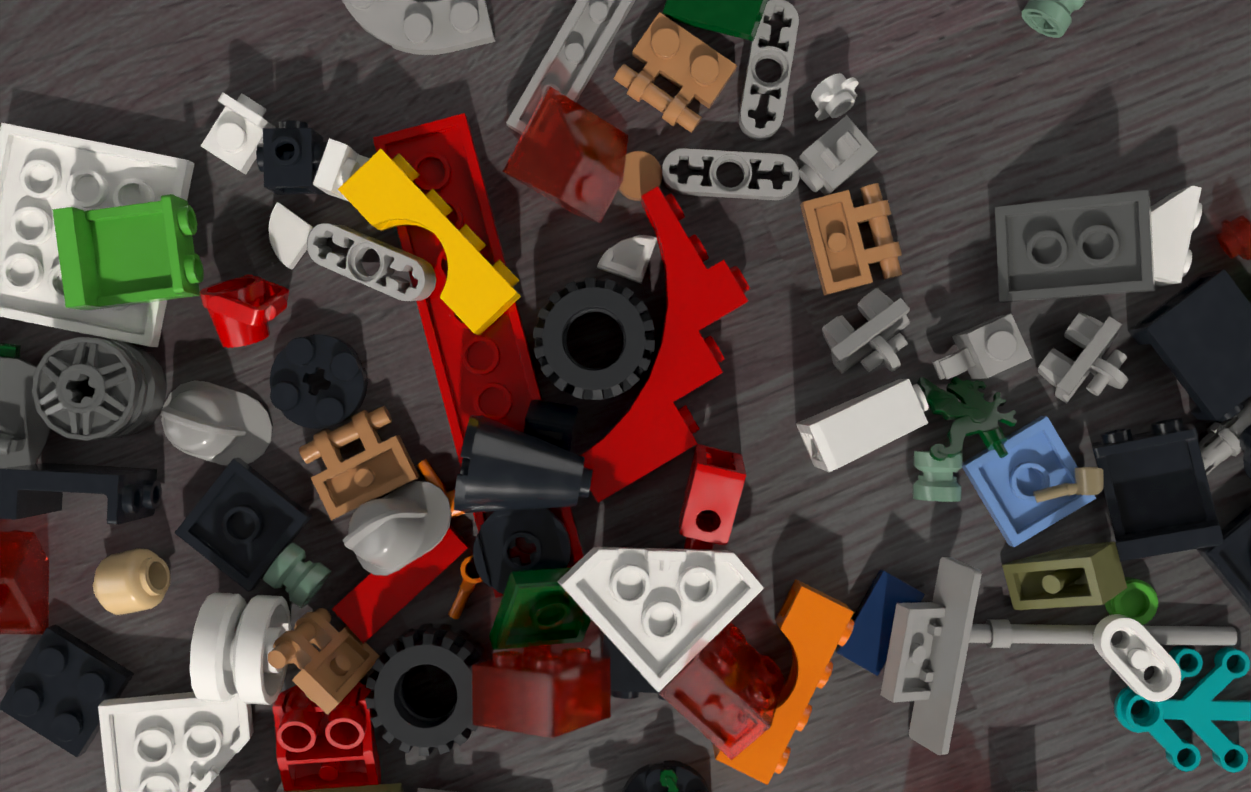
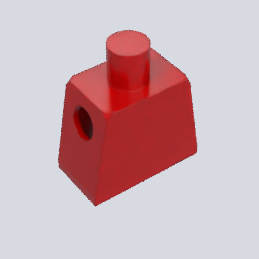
(713, 485)

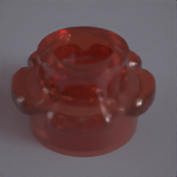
(1236, 237)

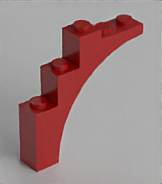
(695, 298)

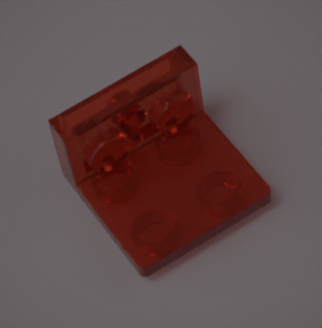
(727, 691)

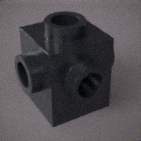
(290, 158)

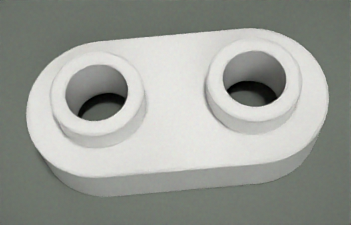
(1134, 655)

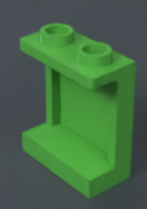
(128, 254)

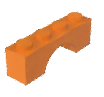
(814, 629)

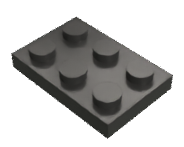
(1075, 247)

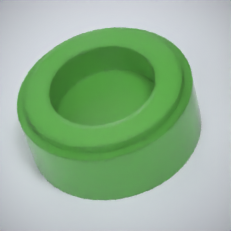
(1136, 601)

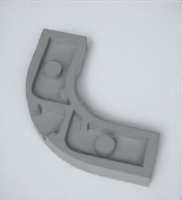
(425, 26)

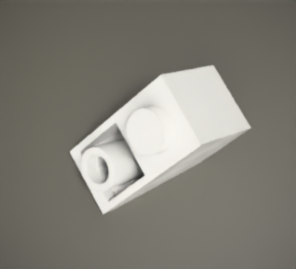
(1172, 229)

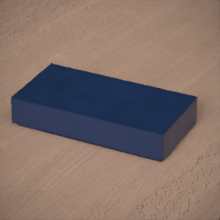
(874, 621)

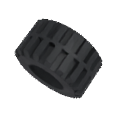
(564, 309)
(397, 709)

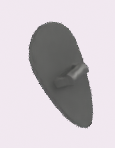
(21, 427)

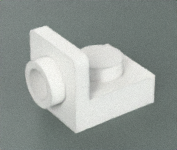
(237, 132)
(336, 167)

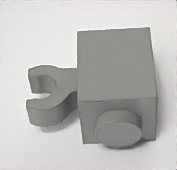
(835, 157)
(985, 350)

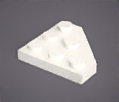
(660, 601)
(170, 741)

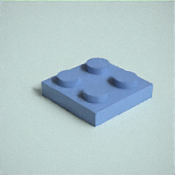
(1007, 484)

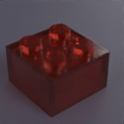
(541, 691)

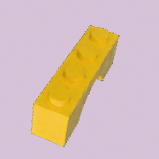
(389, 198)

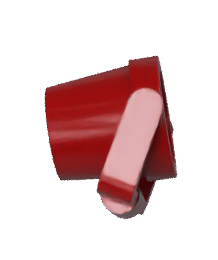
(243, 308)

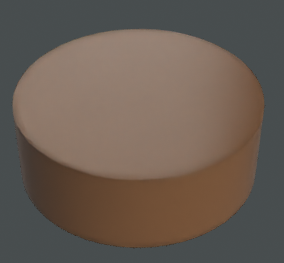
(640, 175)

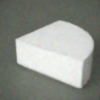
(288, 235)
(629, 257)

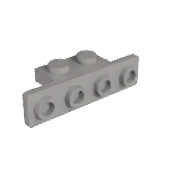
(930, 653)

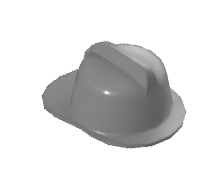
(216, 423)
(398, 527)

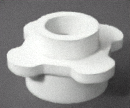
(834, 96)

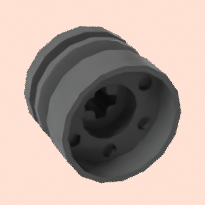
(126, 385)

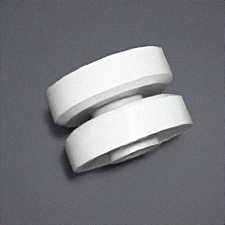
(233, 648)

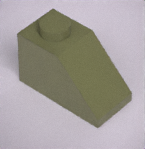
(1066, 577)

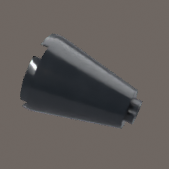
(516, 471)

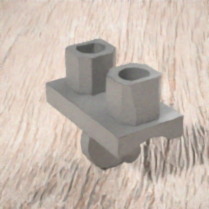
(884, 321)
(1095, 340)

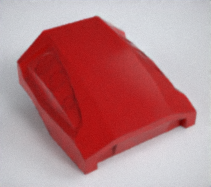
(323, 748)

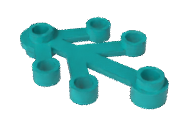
(1195, 709)

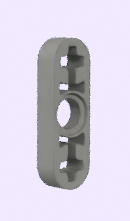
(775, 107)
(764, 187)
(390, 260)

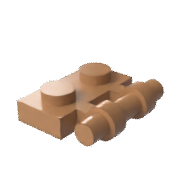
(682, 61)
(838, 242)
(364, 476)
(325, 674)

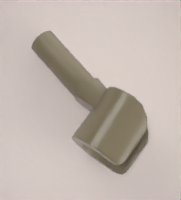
(1087, 482)

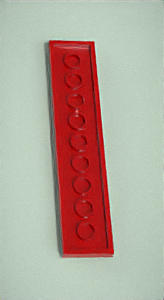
(474, 372)

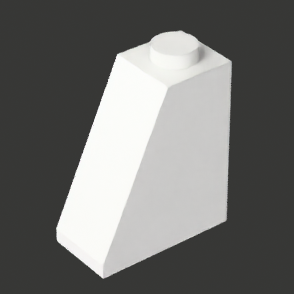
(863, 424)

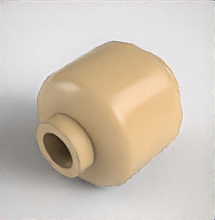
(131, 581)

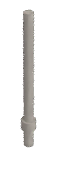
(1001, 634)

